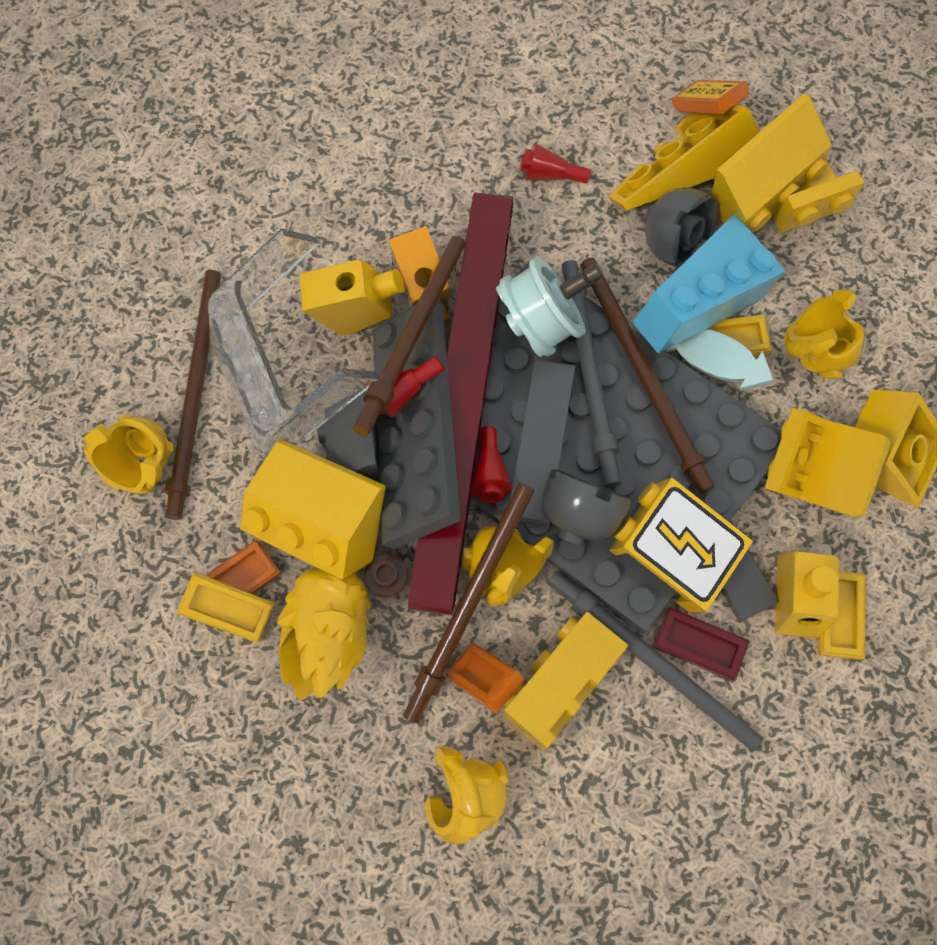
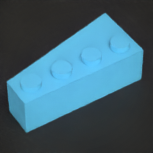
(713, 284)

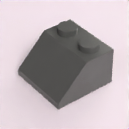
(348, 447)

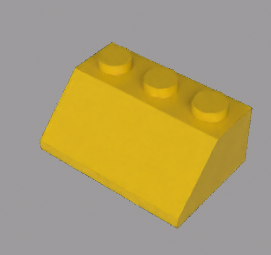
(772, 165)
(314, 510)

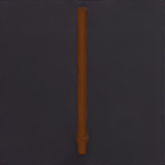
(691, 461)
(178, 487)

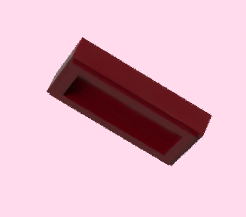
(701, 644)

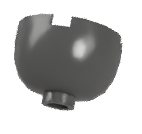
(677, 220)
(583, 508)

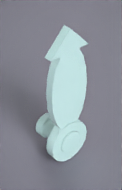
(724, 359)

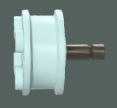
(544, 305)

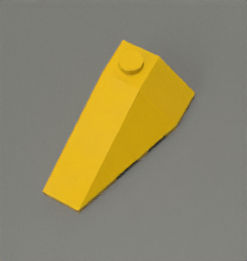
(690, 159)

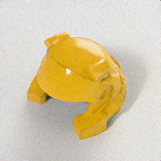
(826, 336)
(115, 450)
(515, 569)
(476, 795)

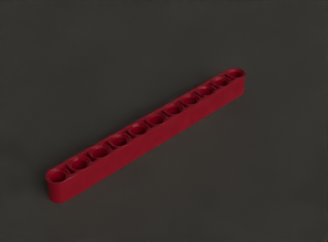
(469, 360)

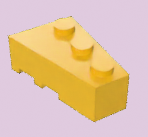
(563, 679)

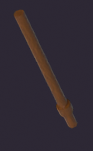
(381, 391)
(431, 677)

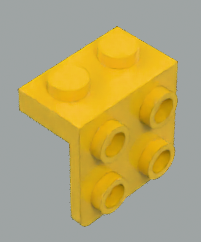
(818, 199)
(827, 463)

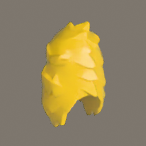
(322, 632)

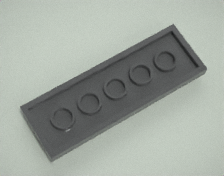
(417, 443)

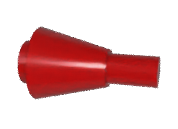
(545, 165)
(410, 382)
(490, 476)

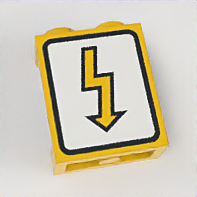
(682, 543)

